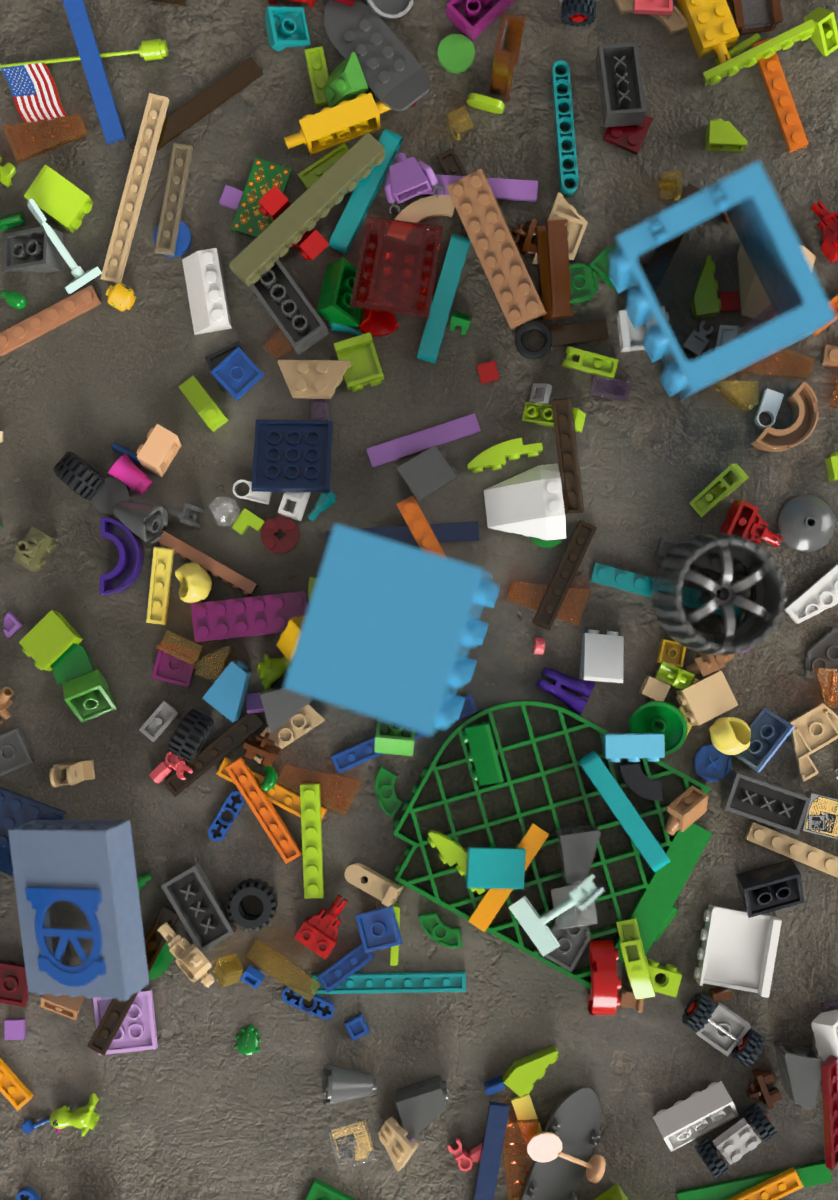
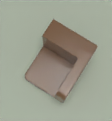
(628, 999)

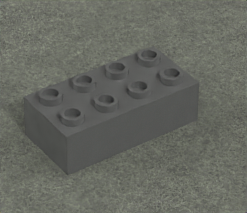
(620, 85)
(765, 802)
(199, 907)

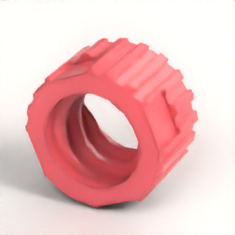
(538, 645)

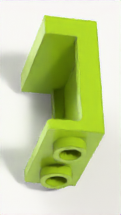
(364, 362)
(49, 640)

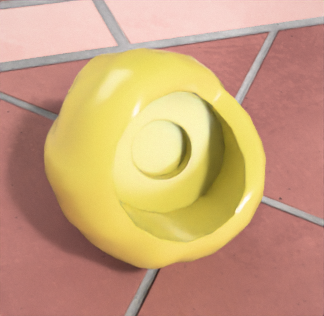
(194, 583)
(730, 735)

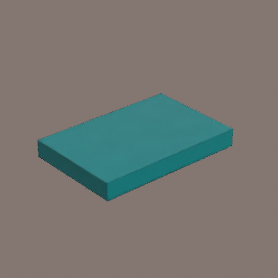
(495, 868)

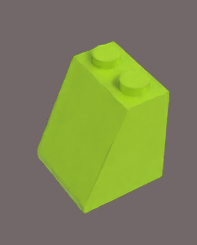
(59, 199)

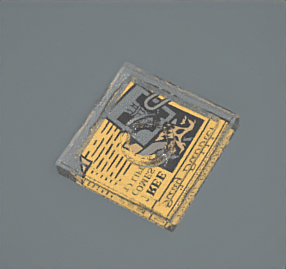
(352, 1145)

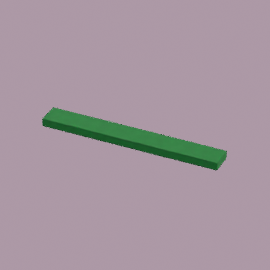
(809, 1174)

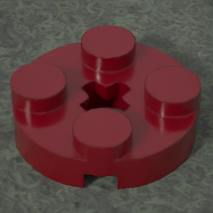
(271, 541)

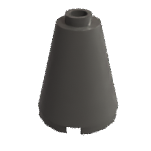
(142, 519)
(345, 1084)

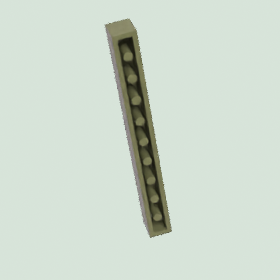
(308, 209)

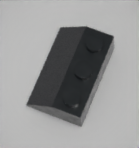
(770, 888)

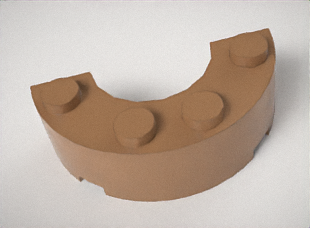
(804, 420)

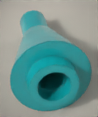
(345, 329)
(324, 502)

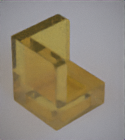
(459, 122)
(670, 186)
(228, 970)

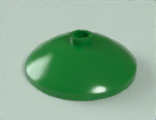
(673, 723)

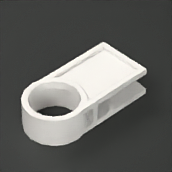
(769, 404)
(260, 497)

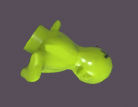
(272, 669)
(81, 1118)

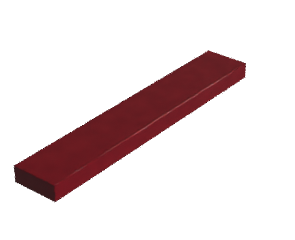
(829, 1072)

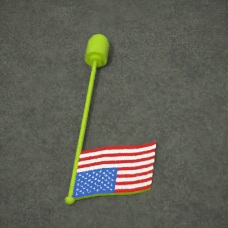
(36, 90)

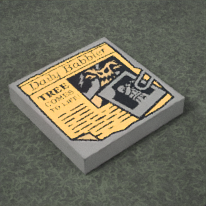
(821, 816)

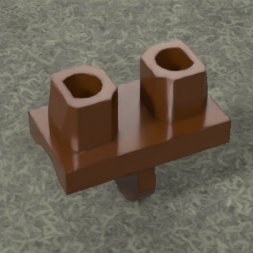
(524, 235)
(263, 747)
(768, 1095)

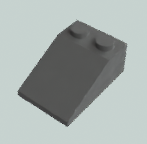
(31, 251)

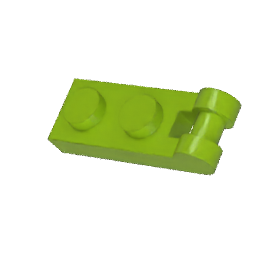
(590, 362)

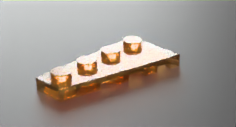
(783, 363)
(335, 790)

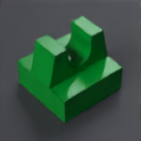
(462, 320)

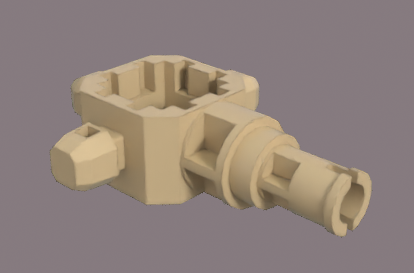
(187, 956)

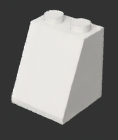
(602, 657)

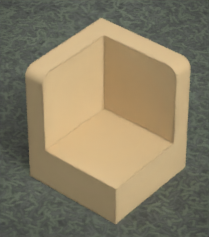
(654, 689)

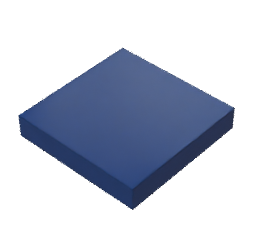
(237, 373)
(378, 929)

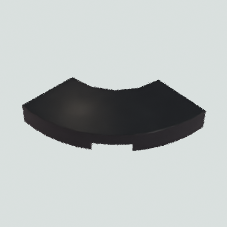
(640, 783)

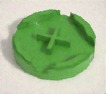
(456, 53)

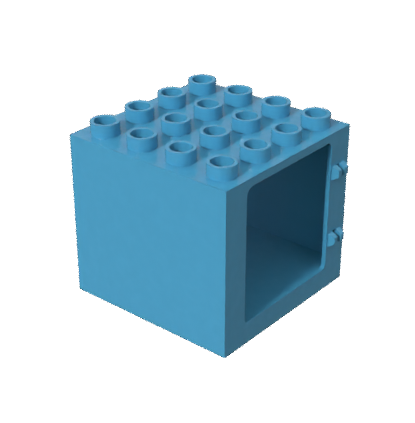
(774, 256)
(391, 631)

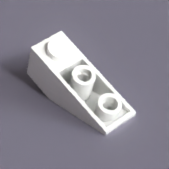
(294, 504)

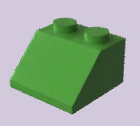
(345, 82)
(89, 696)
(393, 739)

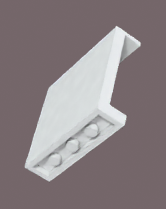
(737, 950)

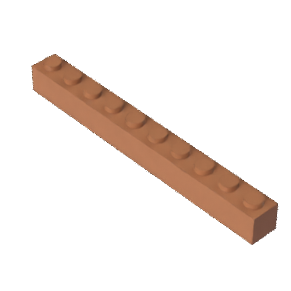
(208, 563)

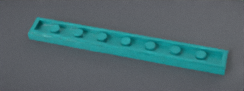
(399, 982)

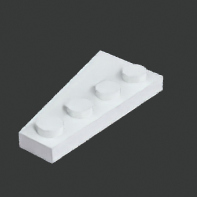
(816, 598)

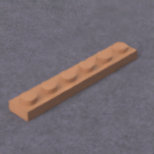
(48, 319)

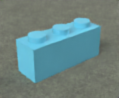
(633, 746)

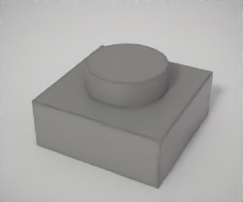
(540, 393)

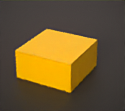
(671, 652)

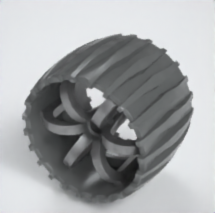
(762, 608)

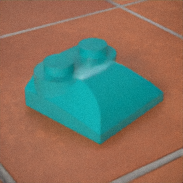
(286, 27)

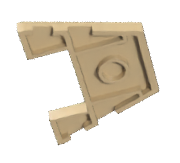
(812, 732)

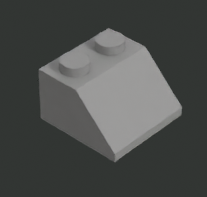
(573, 916)

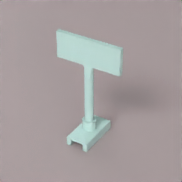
(80, 276)
(536, 925)

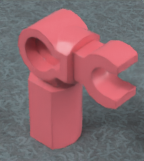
(165, 767)
(463, 1158)

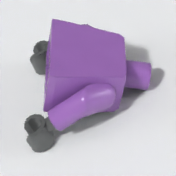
(408, 180)

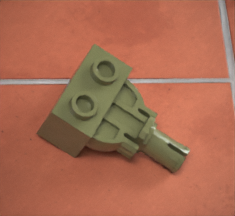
(34, 549)

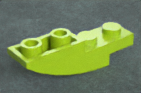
(495, 456)
(451, 853)
(635, 958)

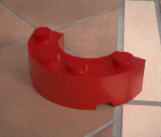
(273, 205)
(604, 980)

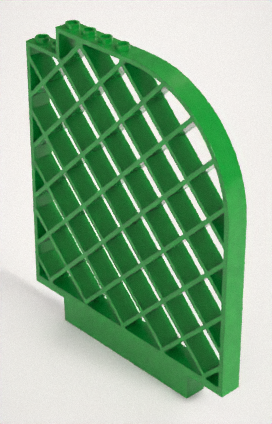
(657, 891)

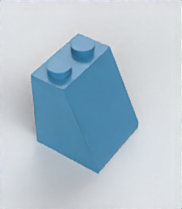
(230, 690)

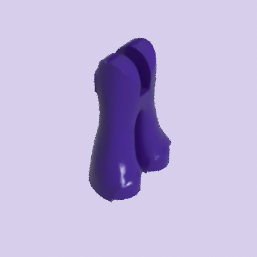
(573, 701)

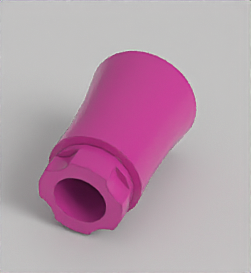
(130, 474)

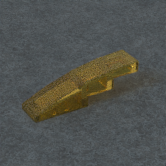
(283, 970)

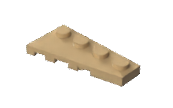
(294, 728)

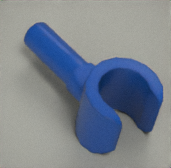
(28, 1126)

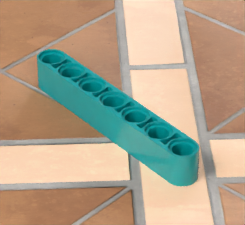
(564, 119)
(364, 196)
(443, 298)
(624, 811)

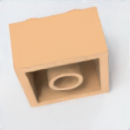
(158, 450)

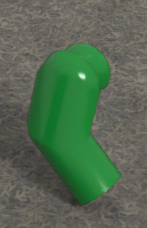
(270, 778)

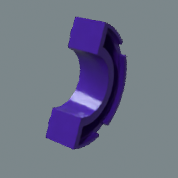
(130, 557)

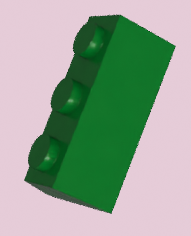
(337, 294)
(483, 754)

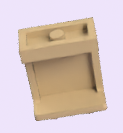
(706, 698)

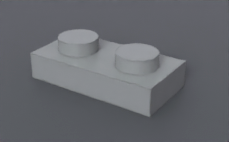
(159, 721)

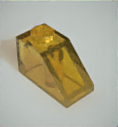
(740, 393)
(213, 664)

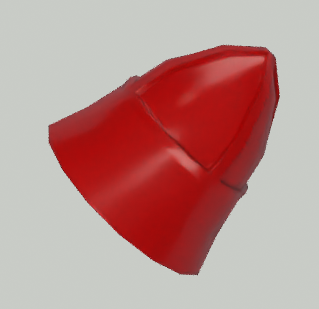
(378, 322)

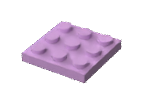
(138, 1028)

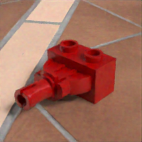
(829, 230)
(746, 522)
(319, 932)

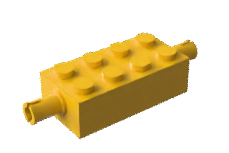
(710, 26)
(338, 124)

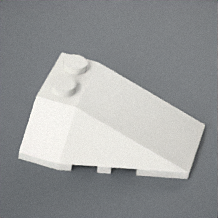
(528, 504)

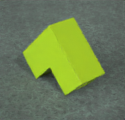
(247, 519)

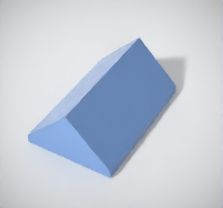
(767, 735)

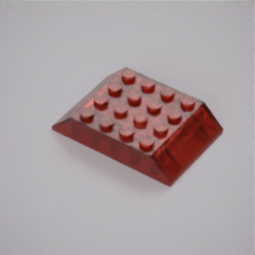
(397, 267)

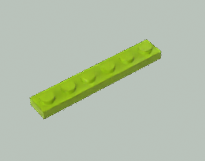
(761, 51)
(312, 840)

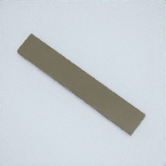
(173, 199)

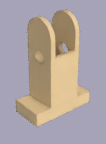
(71, 773)
(377, 884)

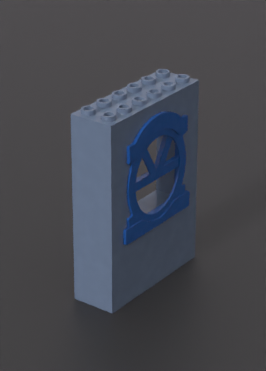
(97, 872)

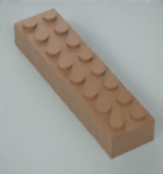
(497, 249)

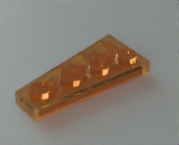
(42, 136)
(531, 596)
(516, 1156)

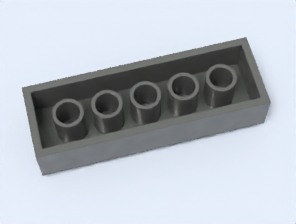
(288, 307)

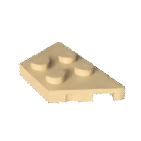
(575, 227)
(313, 377)
(396, 1143)

